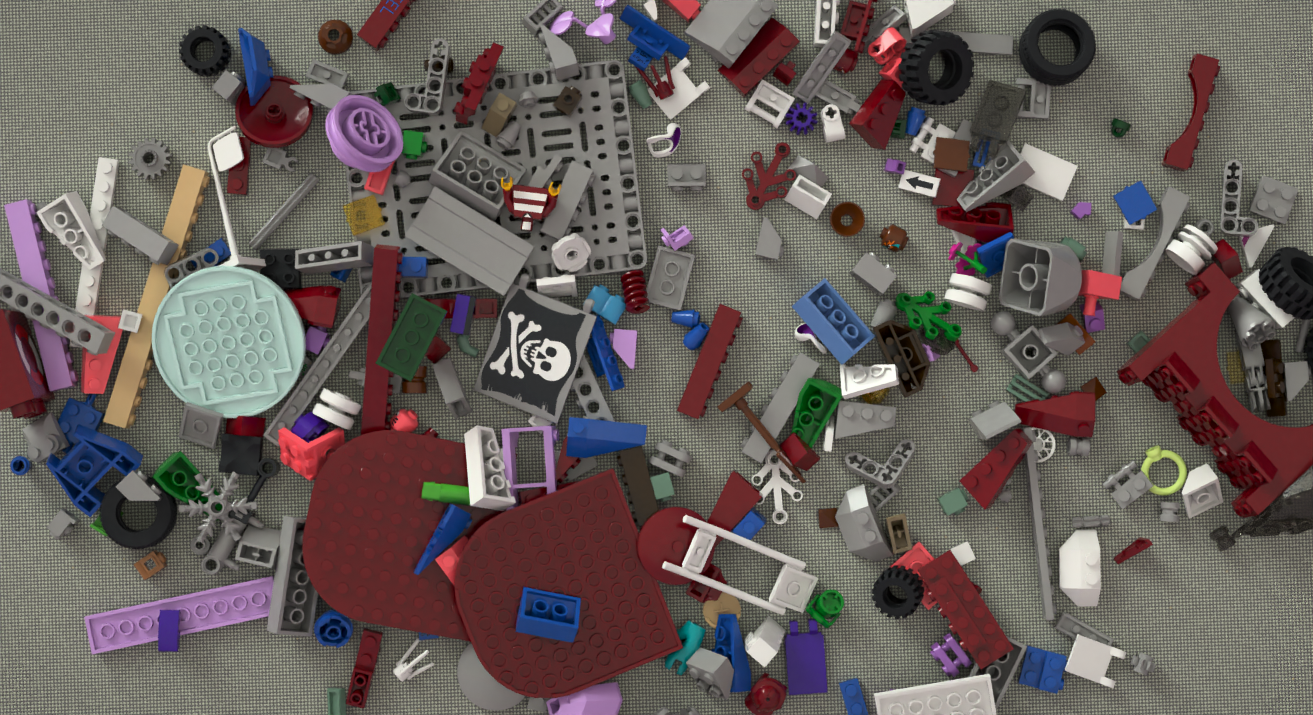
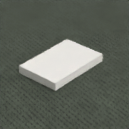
(1051, 173)

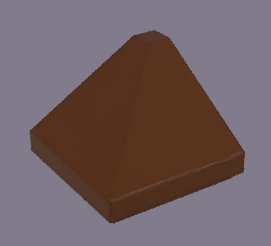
(1094, 386)
(827, 518)

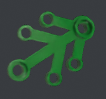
(909, 304)

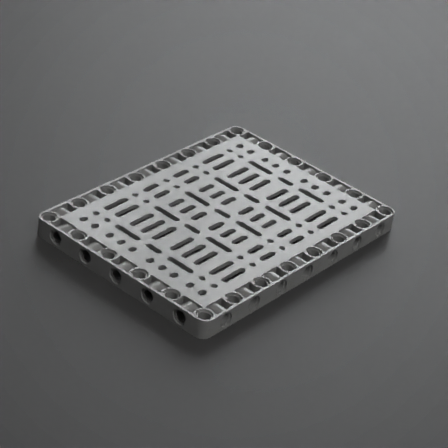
(617, 165)

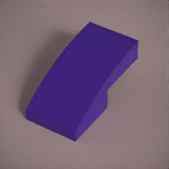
(169, 631)

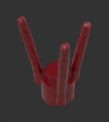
(663, 89)

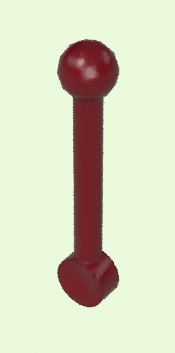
(974, 368)

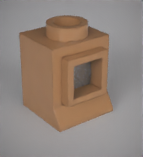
(151, 564)

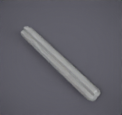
(284, 211)

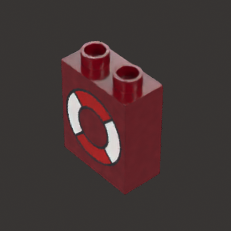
(21, 369)

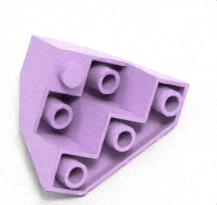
(594, 700)

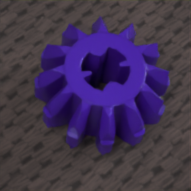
(798, 124)

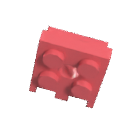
(308, 457)

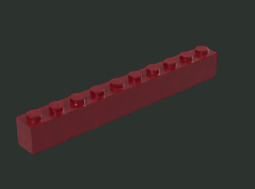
(381, 323)

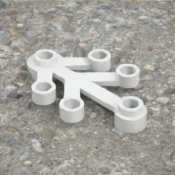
(776, 484)

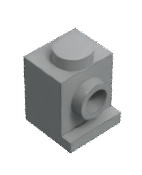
(62, 524)

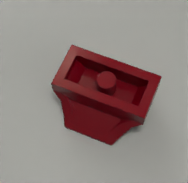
(703, 592)

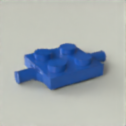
(79, 413)

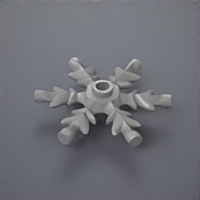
(210, 507)

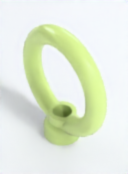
(1155, 454)

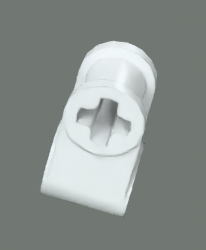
(832, 127)

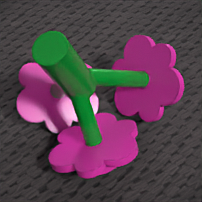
(966, 265)

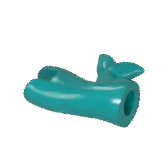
(694, 636)

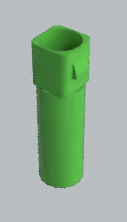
(446, 493)

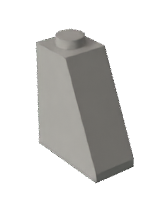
(452, 388)

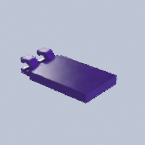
(805, 660)

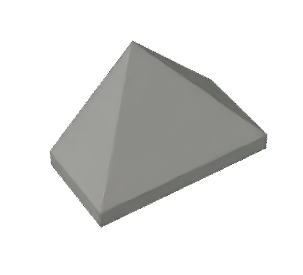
(808, 170)

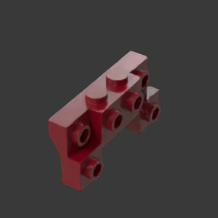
(478, 82)

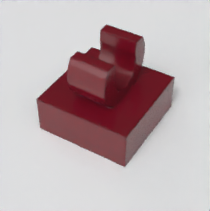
(785, 72)

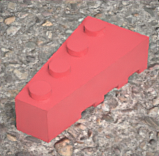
(98, 367)

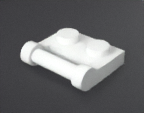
(774, 99)
(557, 286)

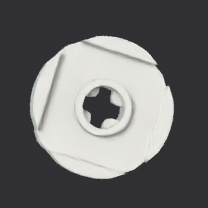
(564, 246)

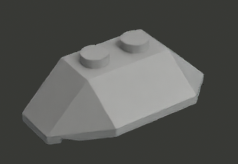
(862, 525)

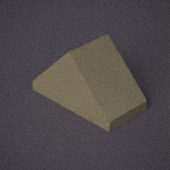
(898, 533)

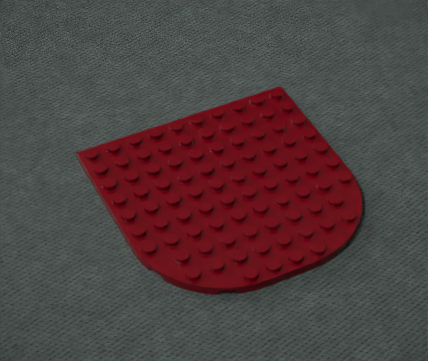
(373, 527)
(574, 546)

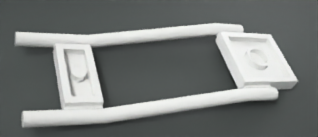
(792, 585)

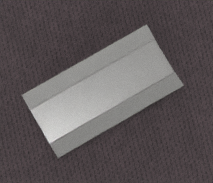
(469, 241)

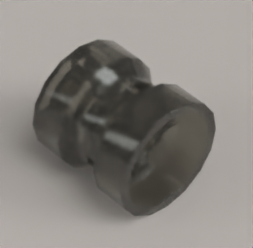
(1222, 538)

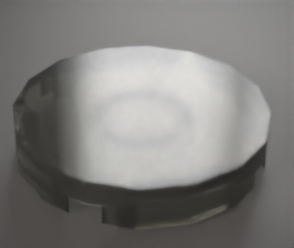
(940, 344)

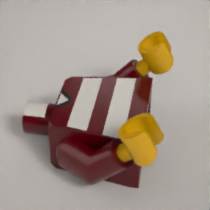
(529, 202)

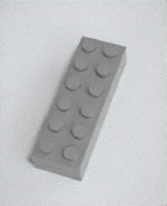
(292, 593)

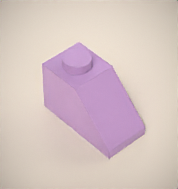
(625, 345)

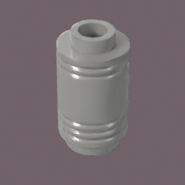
(884, 312)

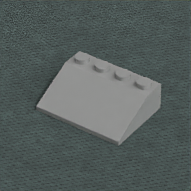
(729, 26)
(474, 174)

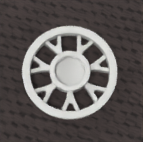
(1039, 445)

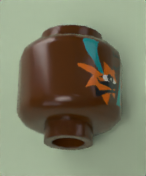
(894, 238)

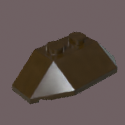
(903, 348)

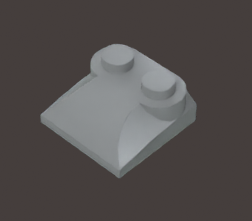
(44, 438)

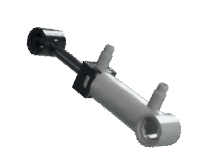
(224, 544)

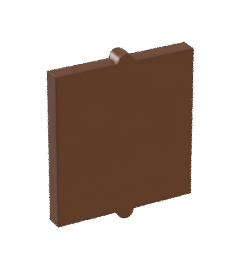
(951, 154)

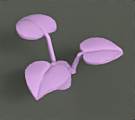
(599, 28)

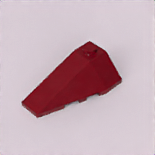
(981, 223)
(317, 304)

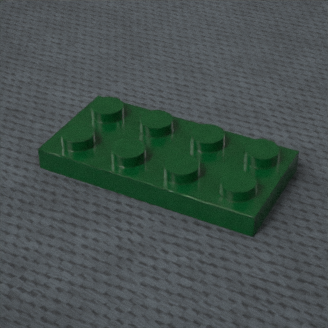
(411, 337)

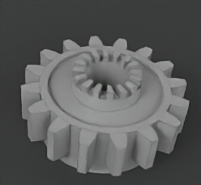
(140, 156)

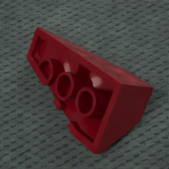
(1064, 414)

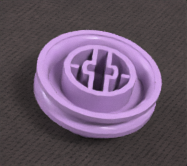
(363, 134)

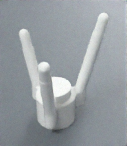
(404, 670)

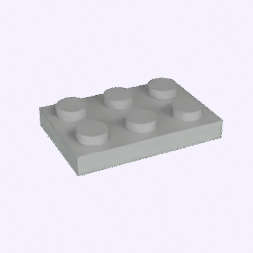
(669, 277)

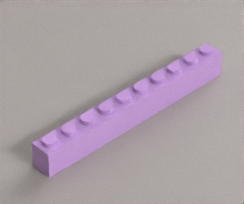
(35, 271)

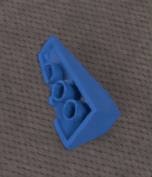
(599, 437)
(448, 529)
(730, 644)

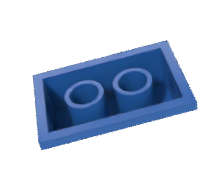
(548, 615)

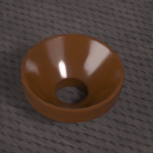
(340, 45)
(854, 212)

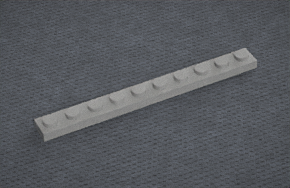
(322, 367)
(1039, 531)

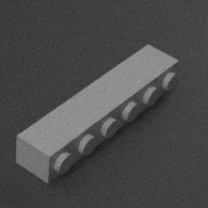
(780, 406)

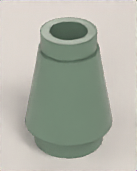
(640, 94)

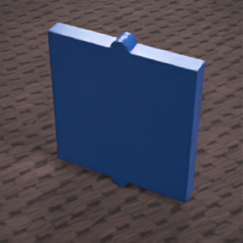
(1135, 202)

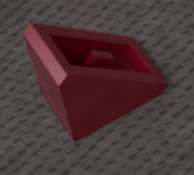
(1227, 259)
(246, 426)
(799, 452)

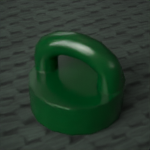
(1116, 123)

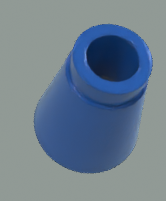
(914, 120)
(687, 318)
(695, 337)
(16, 465)

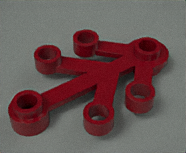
(767, 179)

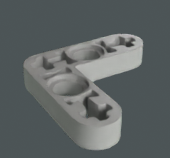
(882, 471)

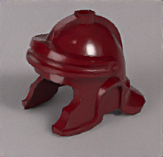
(763, 689)

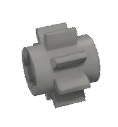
(1143, 663)

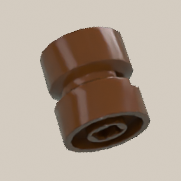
(418, 384)

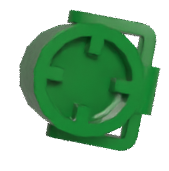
(826, 607)

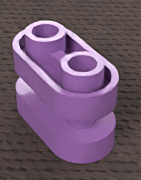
(950, 667)

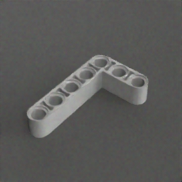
(181, 265)

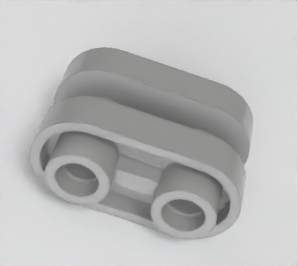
(666, 448)

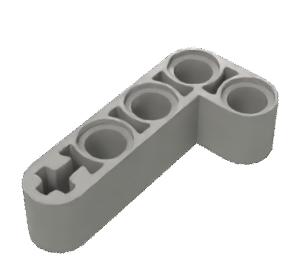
(432, 77)
(1234, 198)

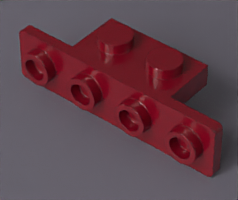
(856, 22)

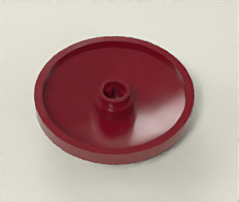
(277, 117)
(668, 539)

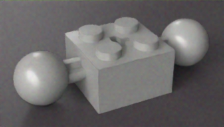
(1004, 324)

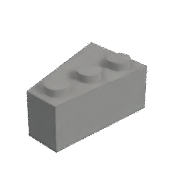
(860, 418)

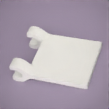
(684, 91)
(1092, 659)

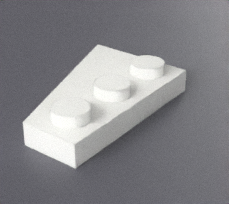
(863, 380)

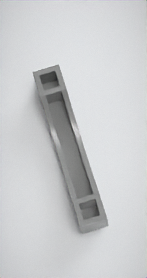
(1170, 209)

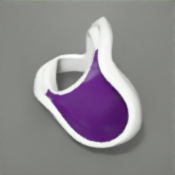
(673, 136)
(804, 333)

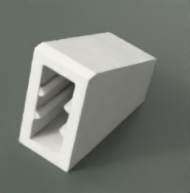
(925, 13)

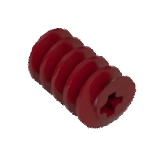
(634, 292)

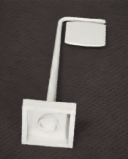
(228, 154)

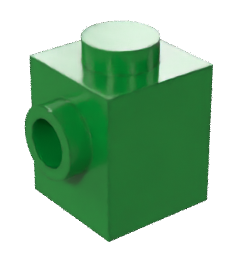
(413, 144)

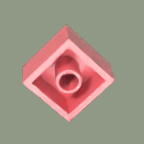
(1098, 286)

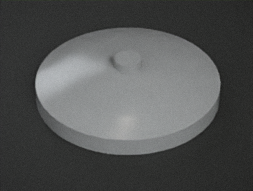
(481, 686)

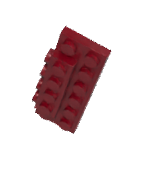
(965, 610)

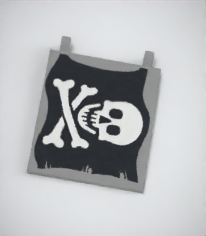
(535, 351)

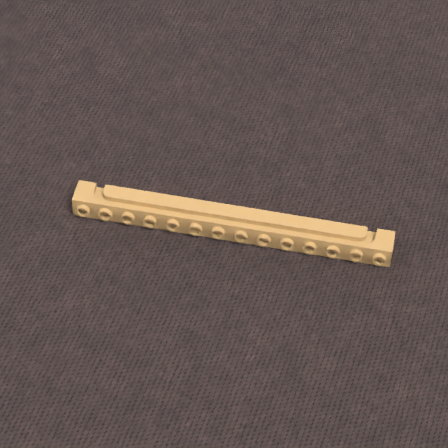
(139, 350)

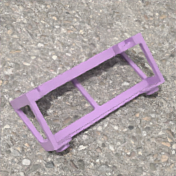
(509, 442)

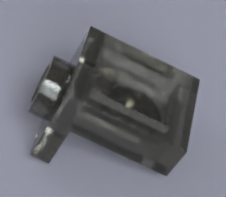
(1018, 197)

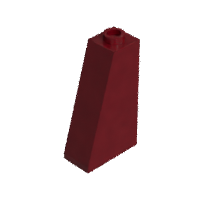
(733, 503)

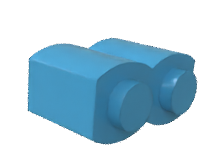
(606, 305)

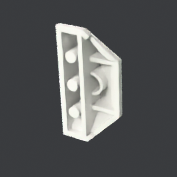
(1081, 567)

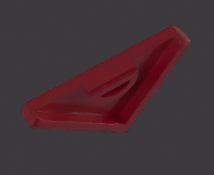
(1133, 549)

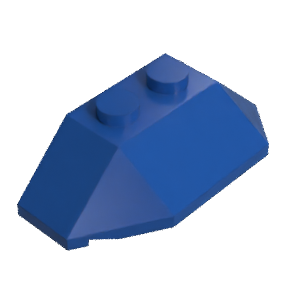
(255, 65)

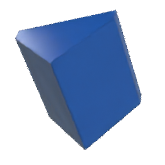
(341, 275)

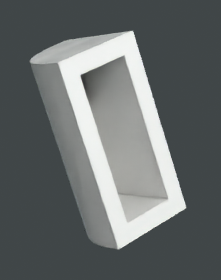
(808, 196)

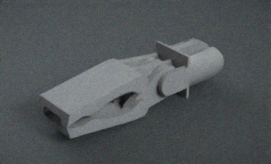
(1252, 364)

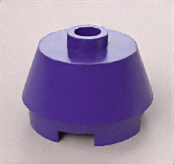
(309, 427)

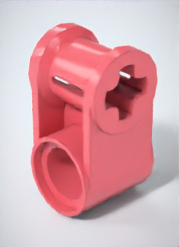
(888, 45)

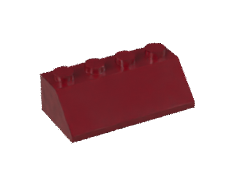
(760, 57)

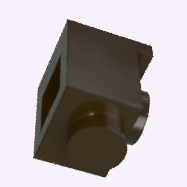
(568, 107)

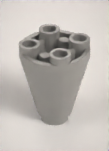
(1250, 323)

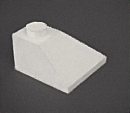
(1201, 491)

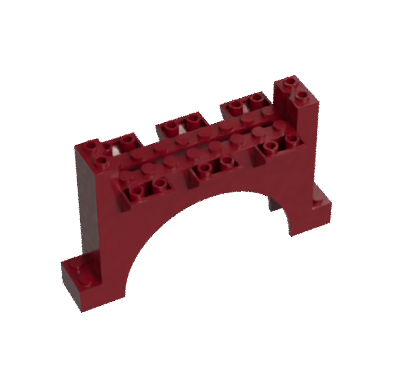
(1185, 369)

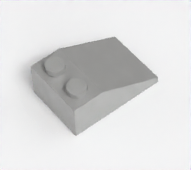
(993, 420)

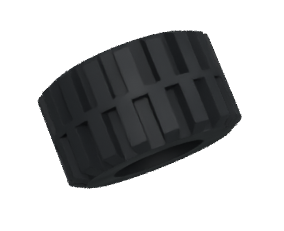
(191, 42)
(888, 602)

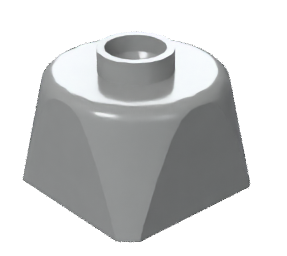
(1039, 277)

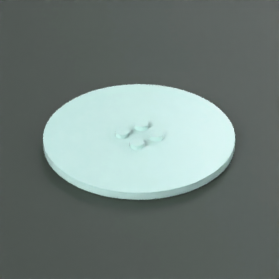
(229, 341)

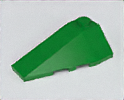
(814, 408)
(178, 479)

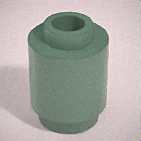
(1075, 246)

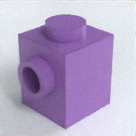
(317, 339)

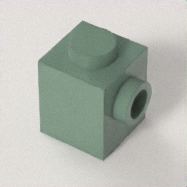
(662, 486)
(953, 501)

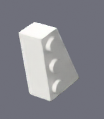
(1252, 290)

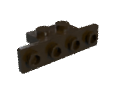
(1274, 375)

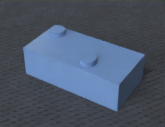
(833, 321)

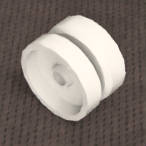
(968, 290)
(338, 406)

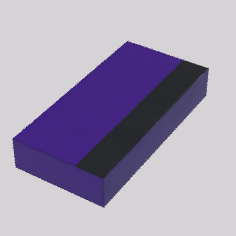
(463, 314)

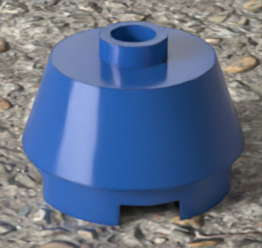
(333, 629)

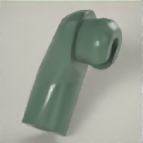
(465, 346)

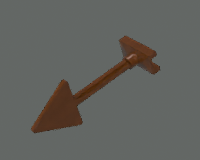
(738, 400)

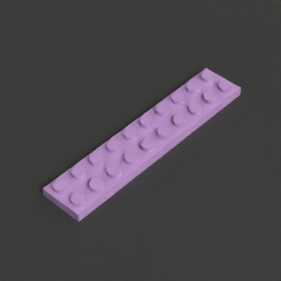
(198, 613)

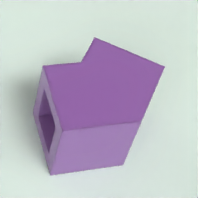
(894, 166)
(1081, 209)

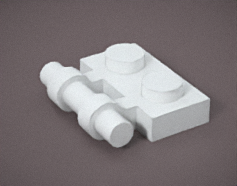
(917, 142)

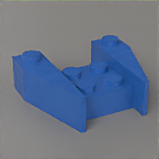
(89, 463)

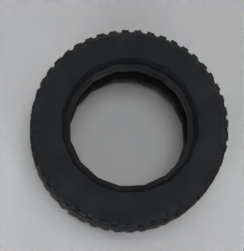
(1071, 25)

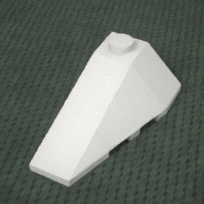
(71, 223)

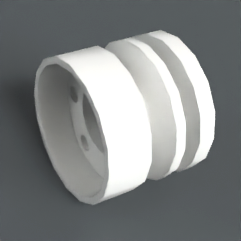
(1189, 253)

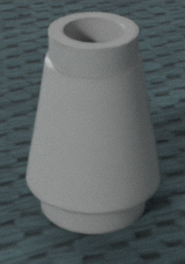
(508, 136)

